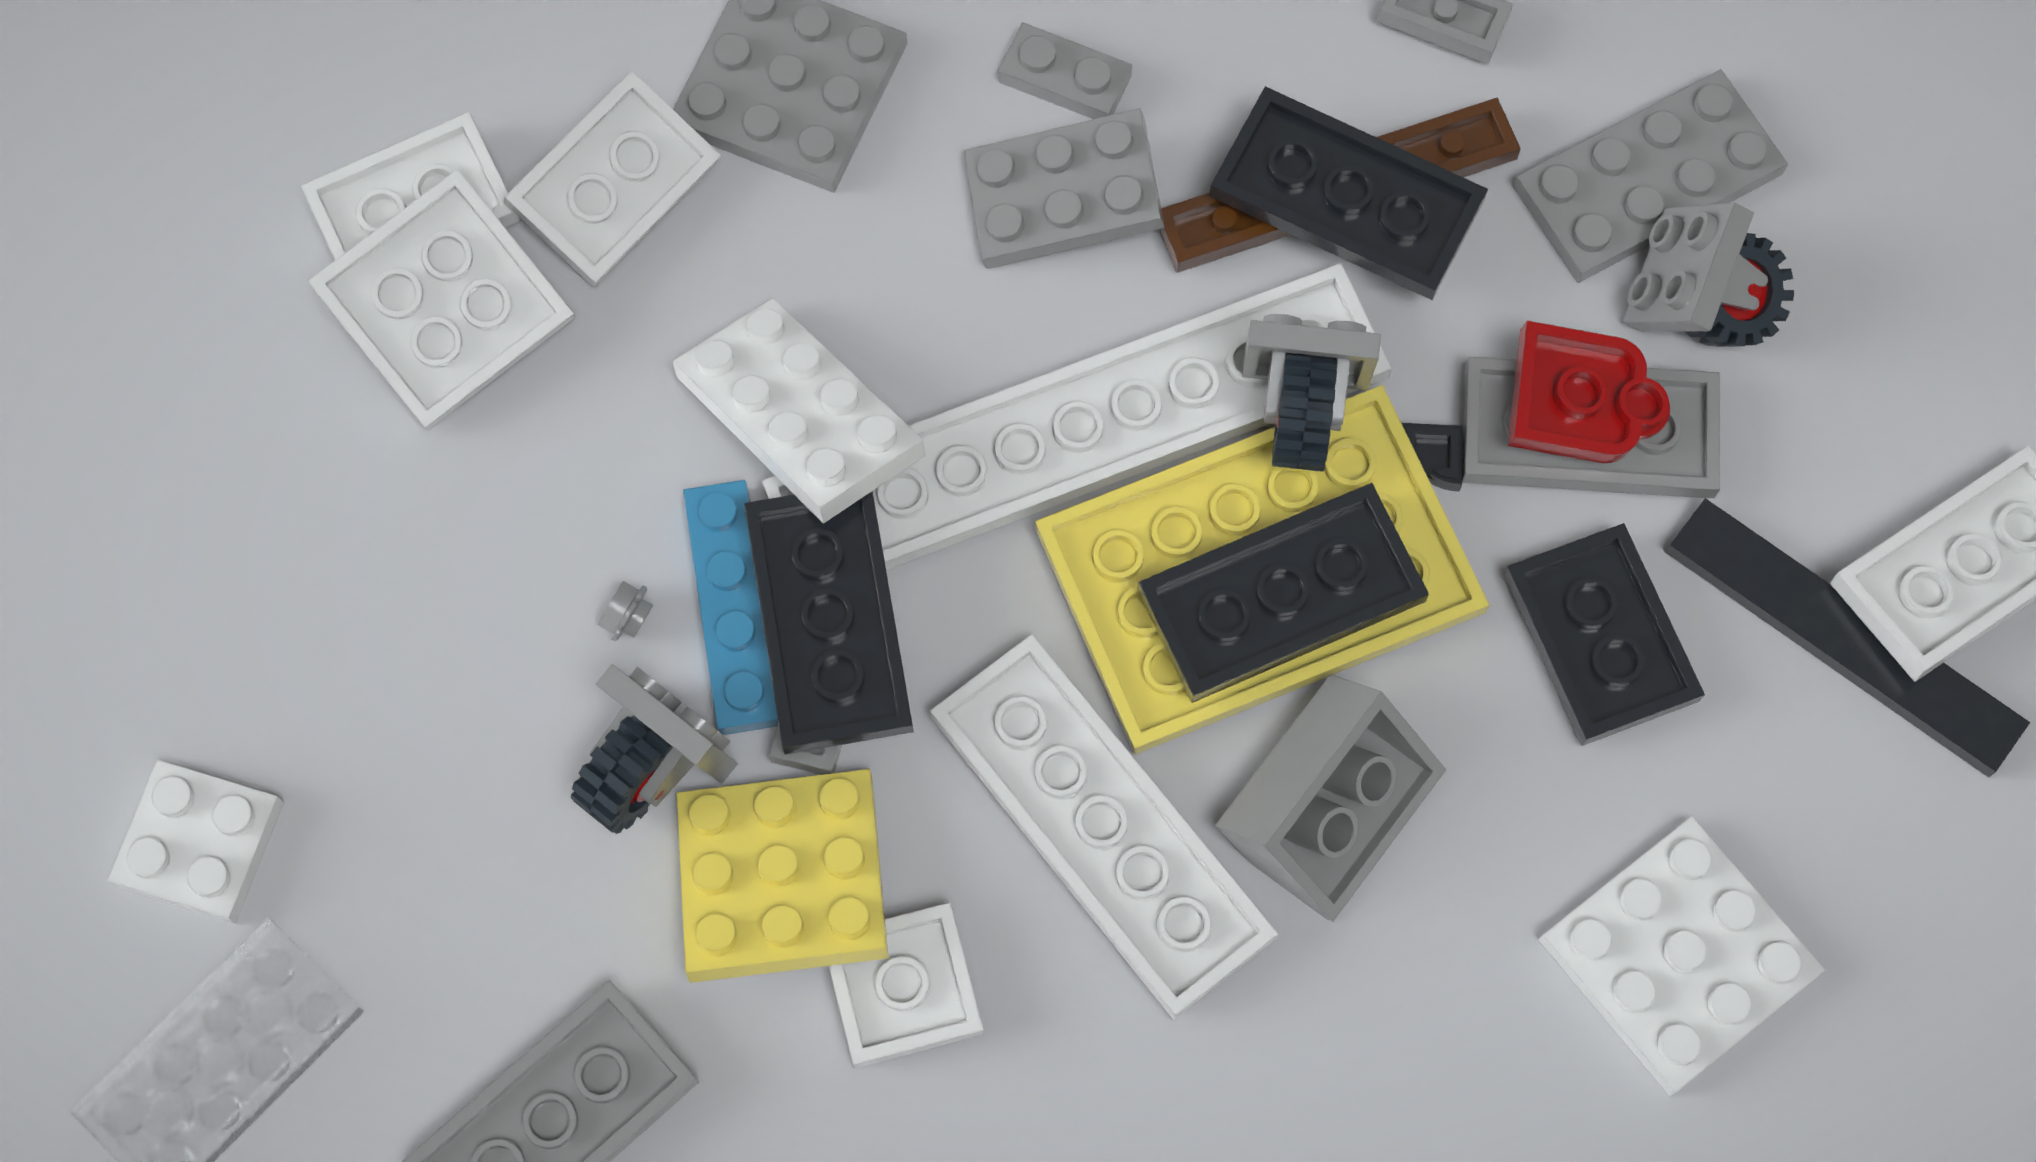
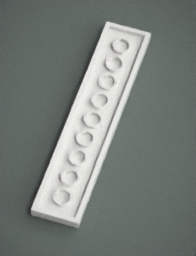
(1092, 422)

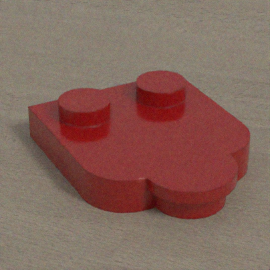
(1582, 394)

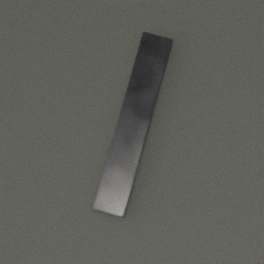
(1823, 624)

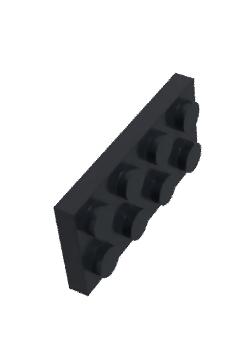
(1348, 192)
(1282, 592)
(827, 624)

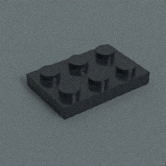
(1603, 634)

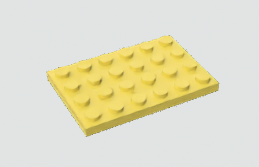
(1217, 498)

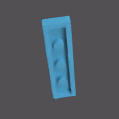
(730, 608)

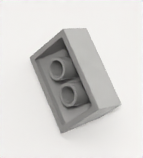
(1332, 795)

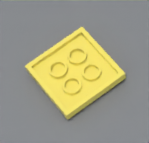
(780, 876)

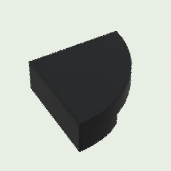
(1439, 452)

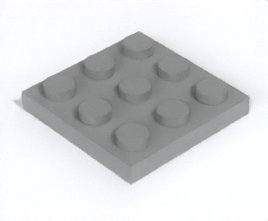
(791, 85)

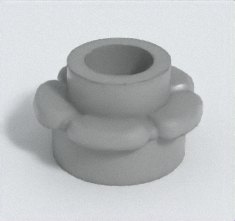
(625, 611)

